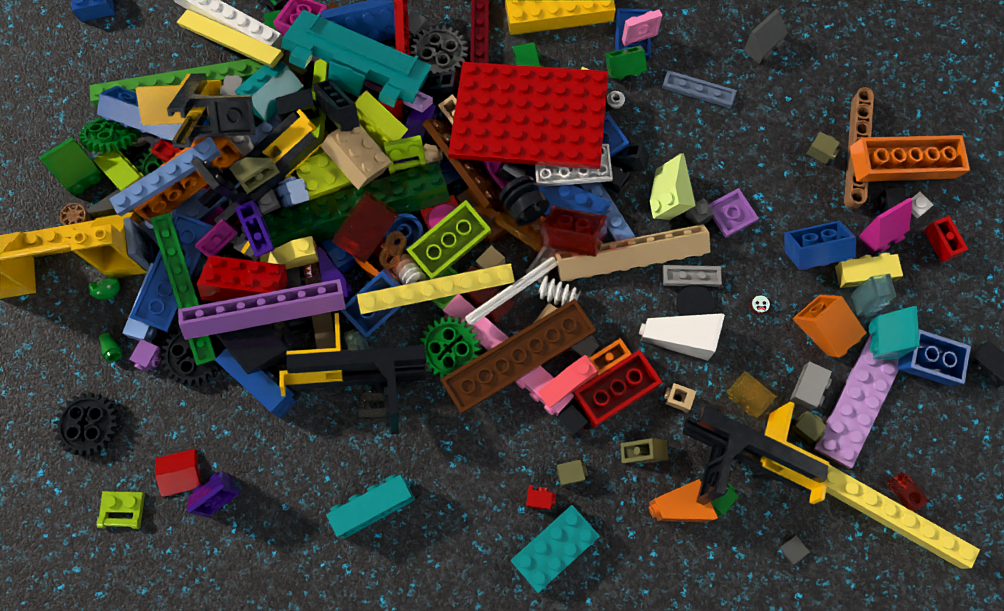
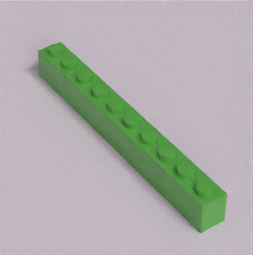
(242, 68)

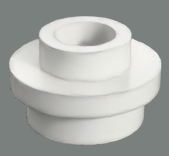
(615, 104)

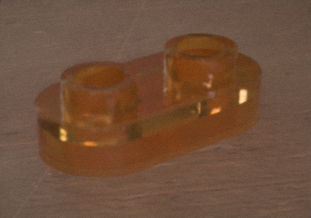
(390, 249)

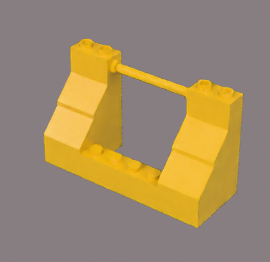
(96, 241)

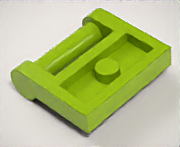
(405, 149)
(121, 503)

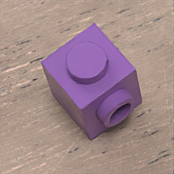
(146, 356)

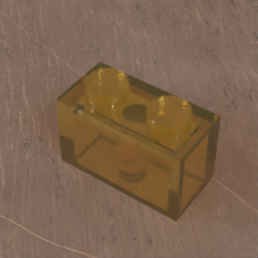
(750, 394)

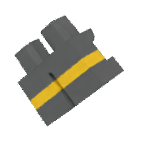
(243, 247)

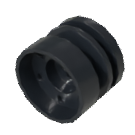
(523, 200)

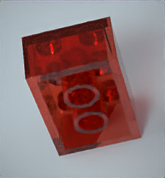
(365, 226)
(573, 231)

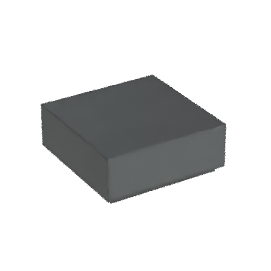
(794, 550)

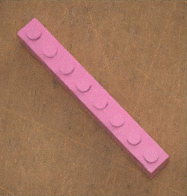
(491, 337)

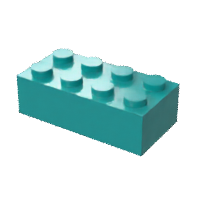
(370, 507)
(554, 548)

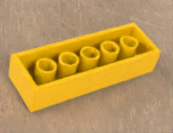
(544, 15)

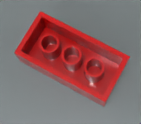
(237, 278)
(617, 388)

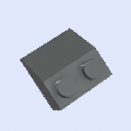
(766, 38)

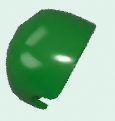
(104, 289)

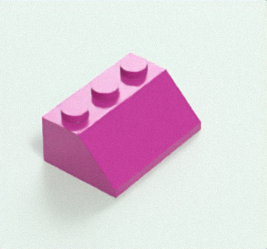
(292, 11)

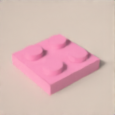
(641, 27)

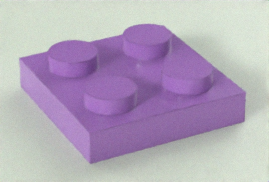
(732, 213)

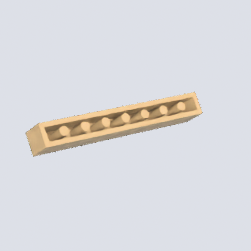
(635, 252)

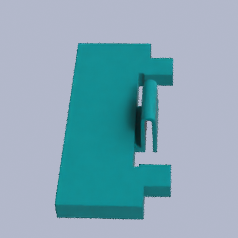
(355, 58)

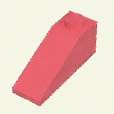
(568, 381)

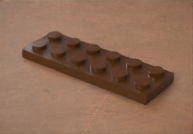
(469, 170)

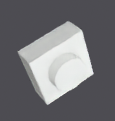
(920, 205)

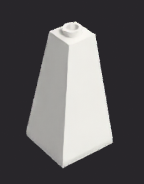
(684, 334)

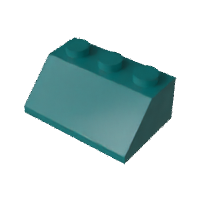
(267, 86)

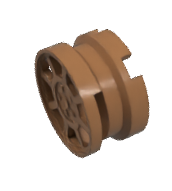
(74, 215)

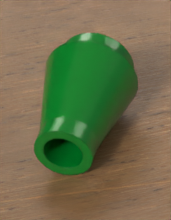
(109, 348)

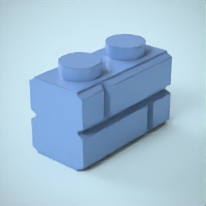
(291, 192)

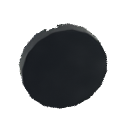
(694, 301)

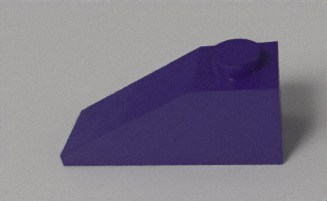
(255, 228)
(330, 272)

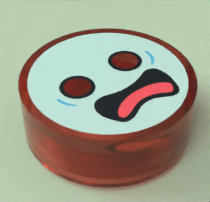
(760, 304)

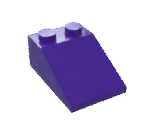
(212, 495)

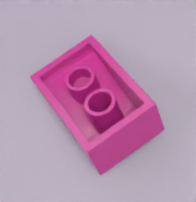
(888, 228)

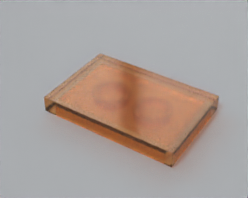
(529, 233)

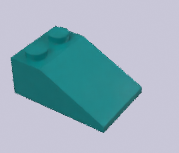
(894, 334)

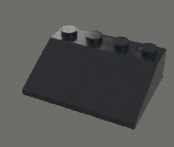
(260, 346)

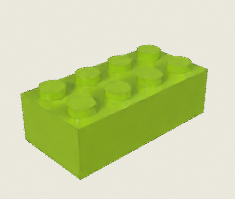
(449, 240)

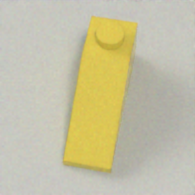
(294, 253)

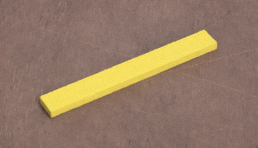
(230, 38)

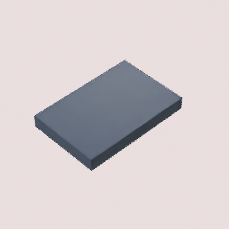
(138, 244)

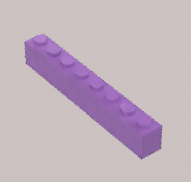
(261, 309)

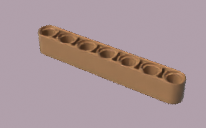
(863, 124)

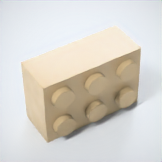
(356, 155)

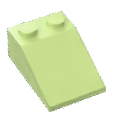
(671, 190)

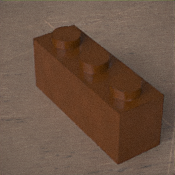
(485, 213)

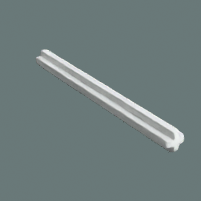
(510, 291)

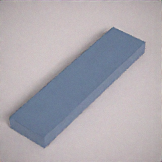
(699, 89)

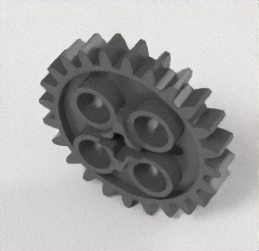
(440, 51)

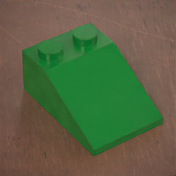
(72, 166)

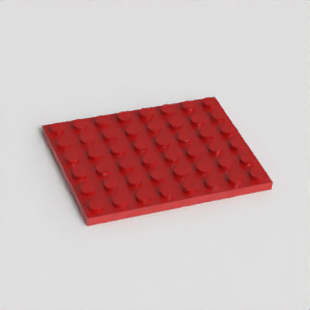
(529, 115)

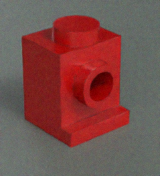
(540, 498)

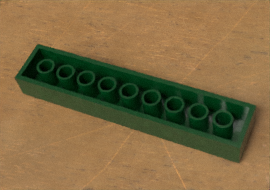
(323, 216)

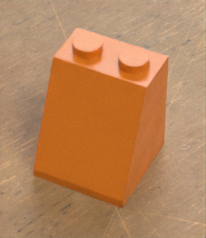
(830, 324)
(681, 505)

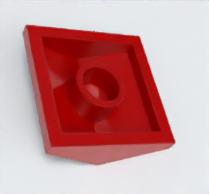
(177, 472)

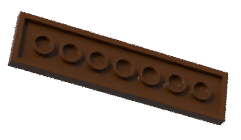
(518, 356)

